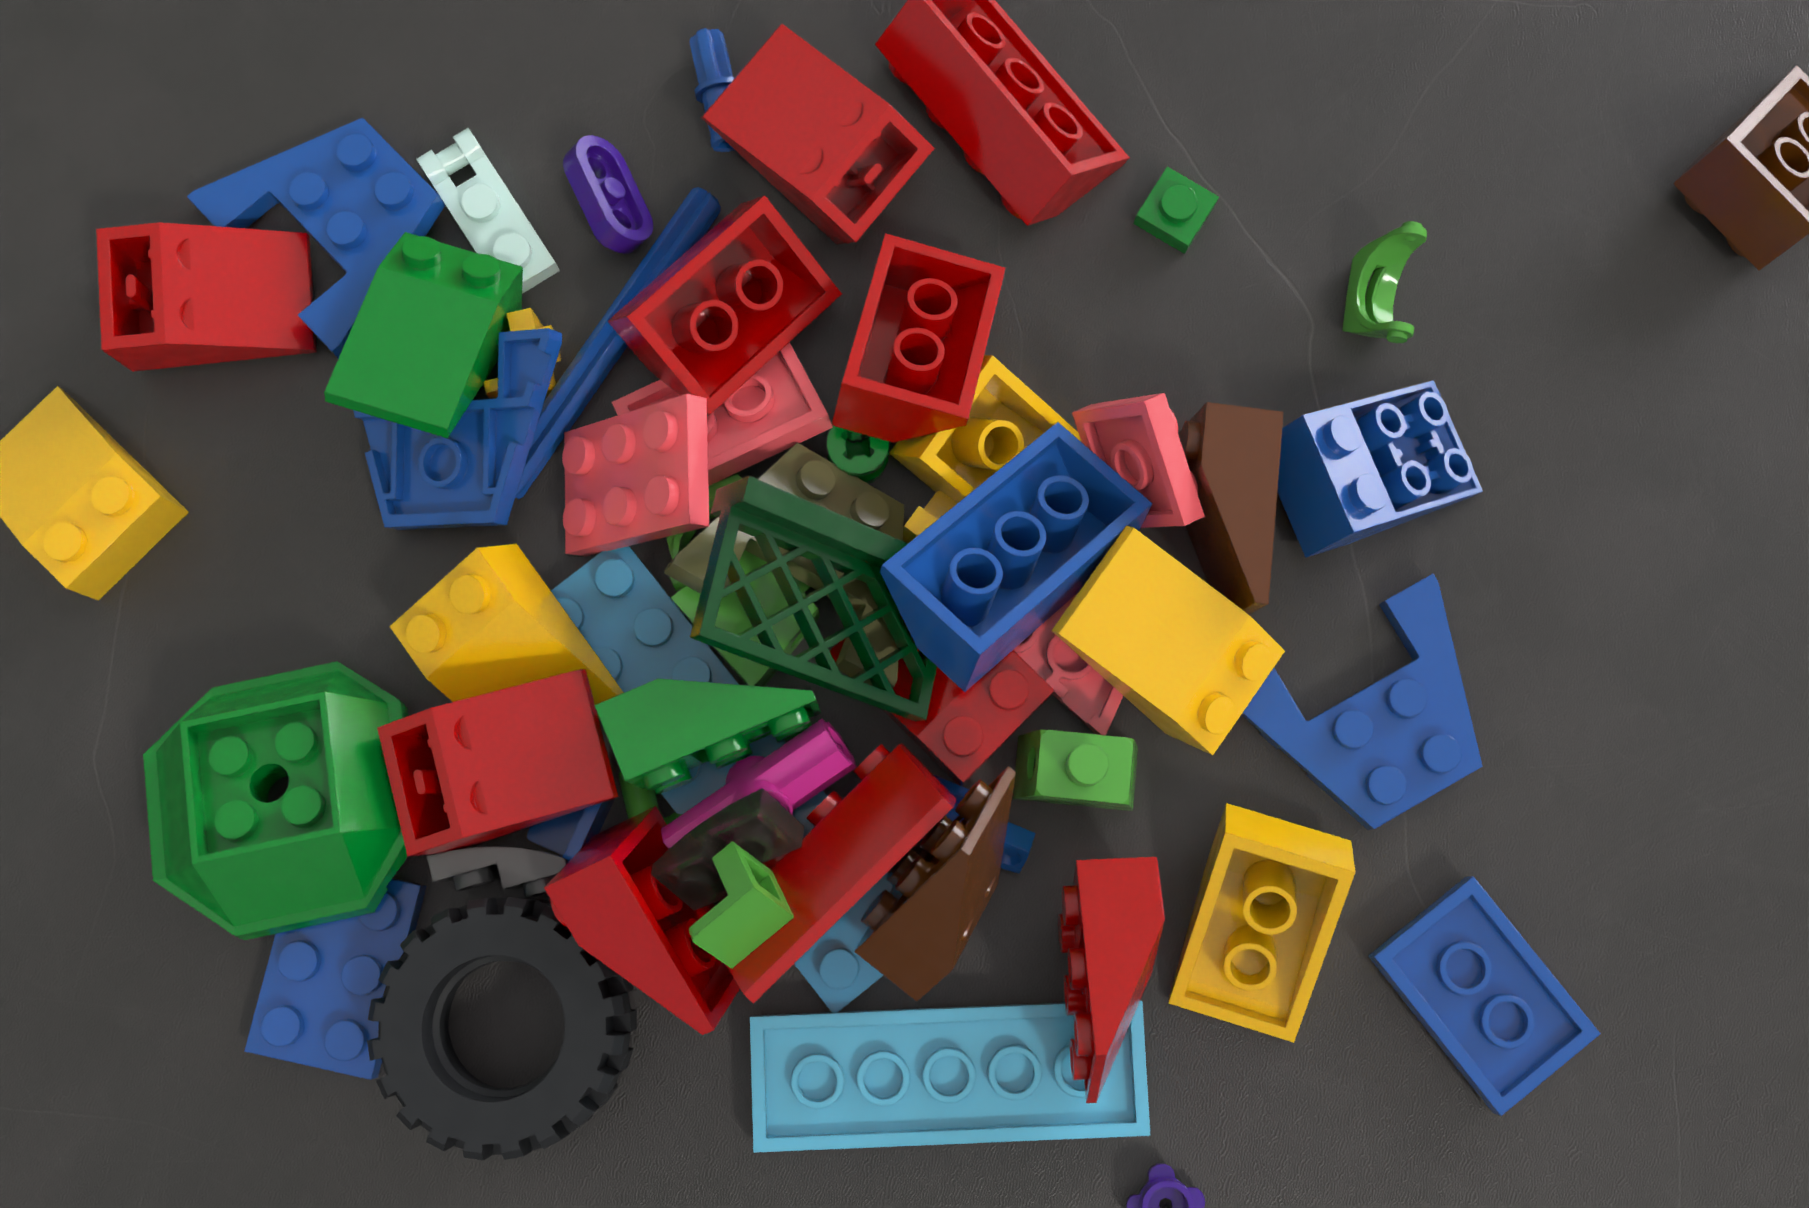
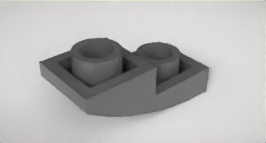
(516, 867)

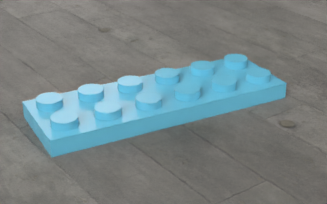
(935, 1079)

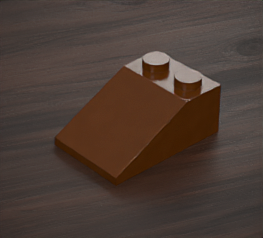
(1758, 175)
(1237, 474)

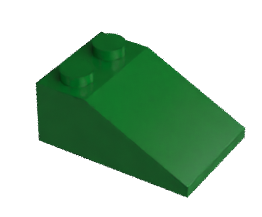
(426, 334)

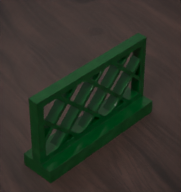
(831, 544)

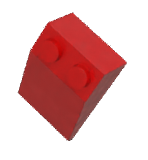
(973, 724)
(639, 924)

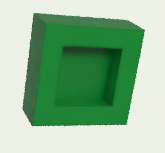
(1176, 210)

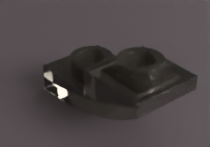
(752, 822)

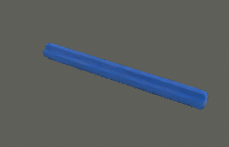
(604, 344)

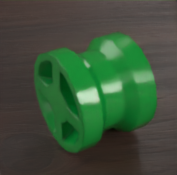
(855, 457)

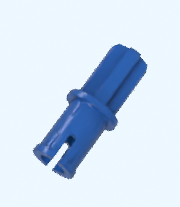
(713, 74)

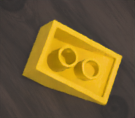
(1000, 425)
(80, 497)
(496, 629)
(1168, 641)
(1262, 922)

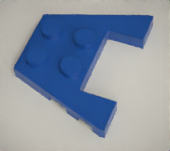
(347, 196)
(478, 468)
(1392, 738)

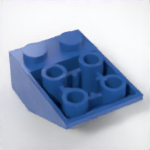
(1371, 467)

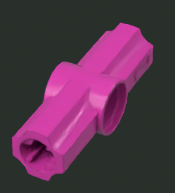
(788, 774)

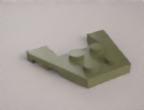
(824, 484)

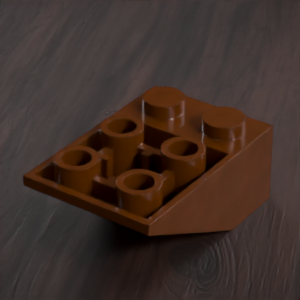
(940, 892)

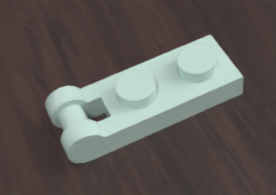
(487, 209)

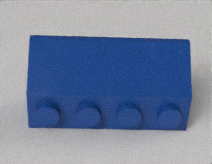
(1010, 554)

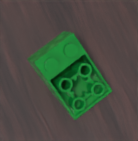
(681, 724)

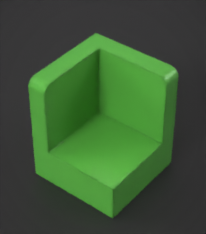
(749, 912)

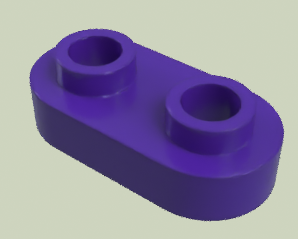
(607, 194)

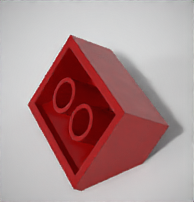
(726, 304)
(918, 342)

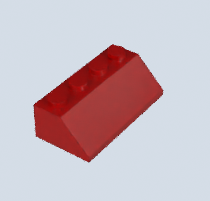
(1001, 104)
(846, 856)

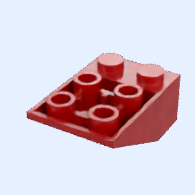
(818, 135)
(202, 294)
(496, 763)
(1111, 941)

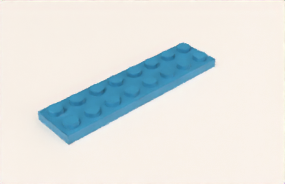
(648, 638)

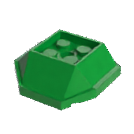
(287, 861)

